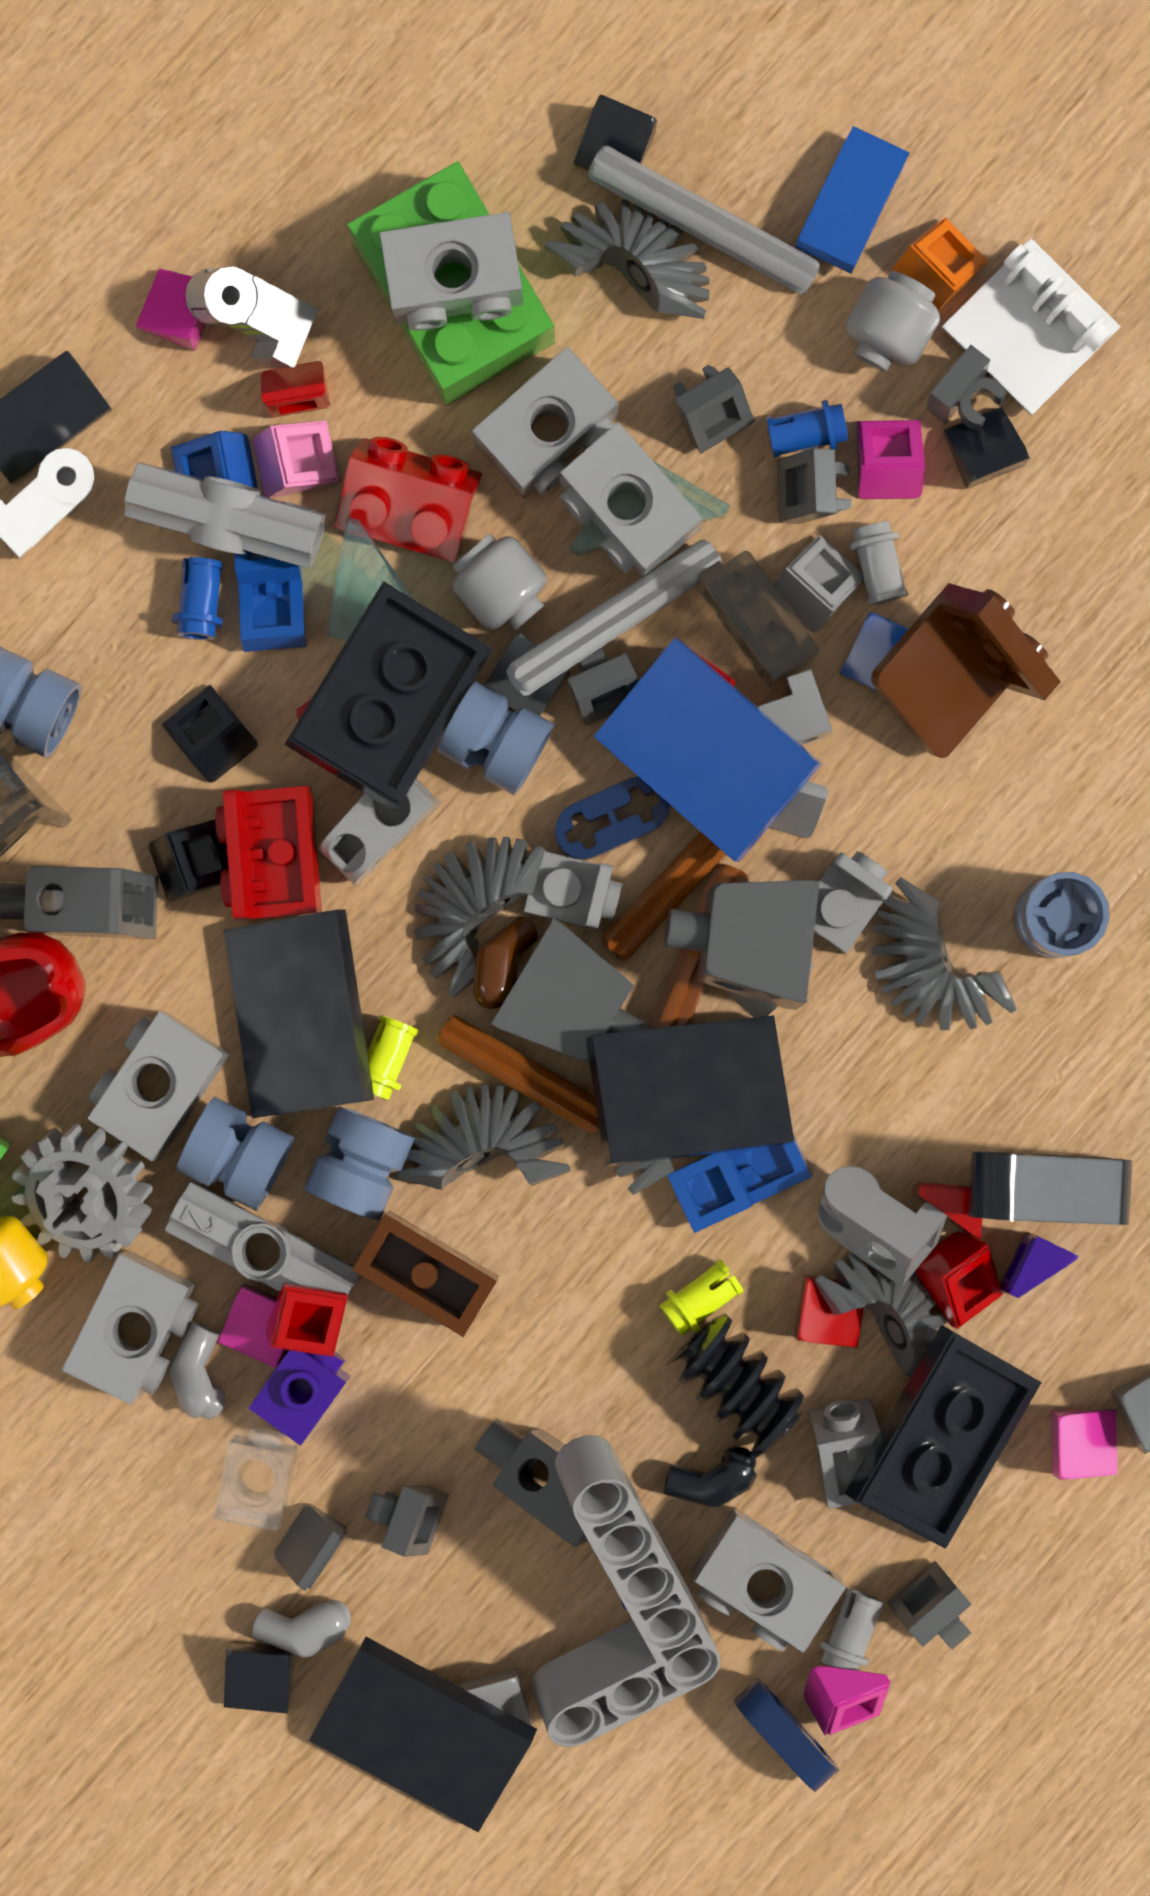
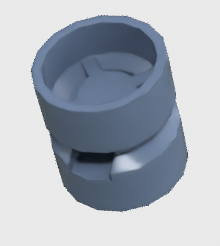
(34, 705)
(495, 738)
(1061, 915)
(235, 1153)
(359, 1163)

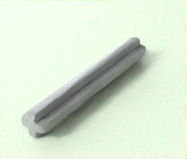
(703, 219)
(611, 619)

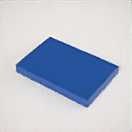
(707, 750)

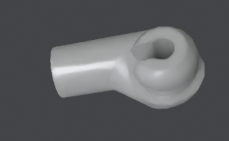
(189, 1377)
(307, 1632)

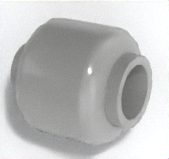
(892, 321)
(499, 582)

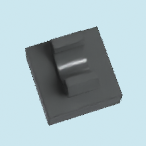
(961, 385)
(713, 408)
(809, 486)
(601, 685)
(409, 1517)
(932, 1607)

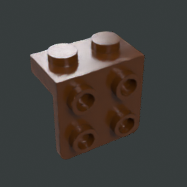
(958, 665)

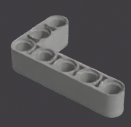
(647, 1659)

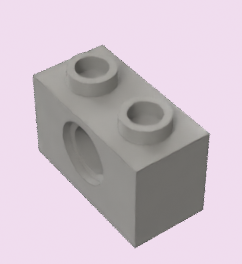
(418, 253)
(558, 389)
(618, 465)
(191, 1065)
(100, 1351)
(747, 1547)

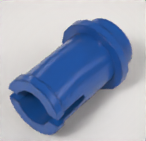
(807, 429)
(199, 599)

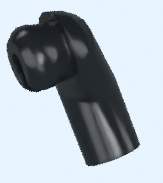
(718, 1484)

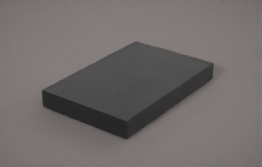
(388, 696)
(299, 1014)
(689, 1090)
(942, 1437)
(422, 1734)

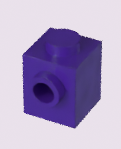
(300, 1392)

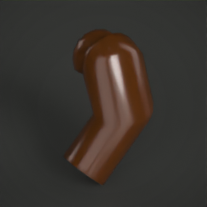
(497, 962)

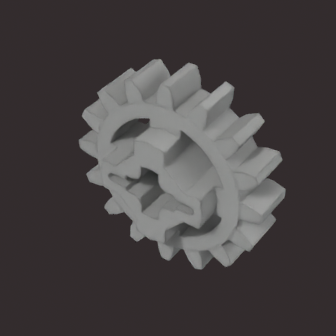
(57, 1171)

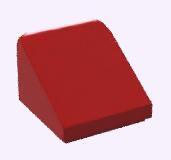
(294, 389)
(953, 1202)
(960, 1277)
(306, 1319)
(817, 1322)

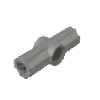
(224, 514)
(226, 1228)

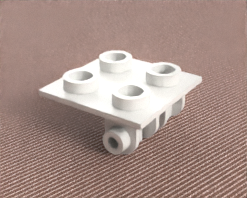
(1031, 326)

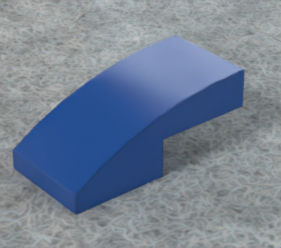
(852, 199)
(270, 603)
(735, 1180)

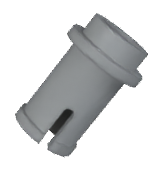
(879, 562)
(852, 1631)

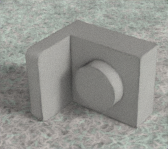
(574, 891)
(849, 898)
(842, 1440)

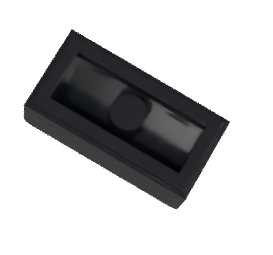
(46, 414)

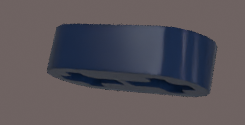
(616, 834)
(786, 1735)

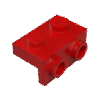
(408, 497)
(269, 853)

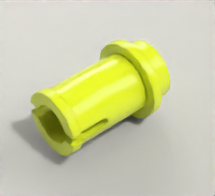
(388, 1054)
(698, 1301)

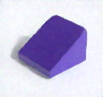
(1033, 1264)

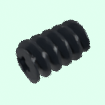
(739, 1384)

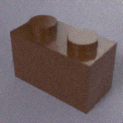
(425, 1273)

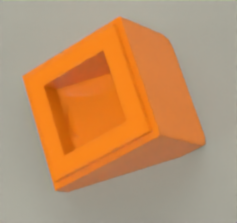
(942, 261)

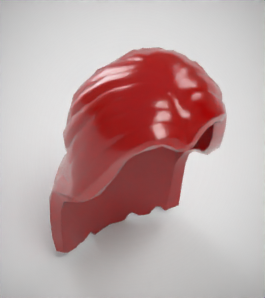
(38, 990)

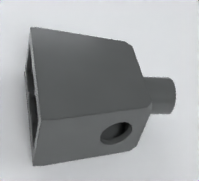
(83, 902)
(752, 939)
(566, 996)
(516, 1459)

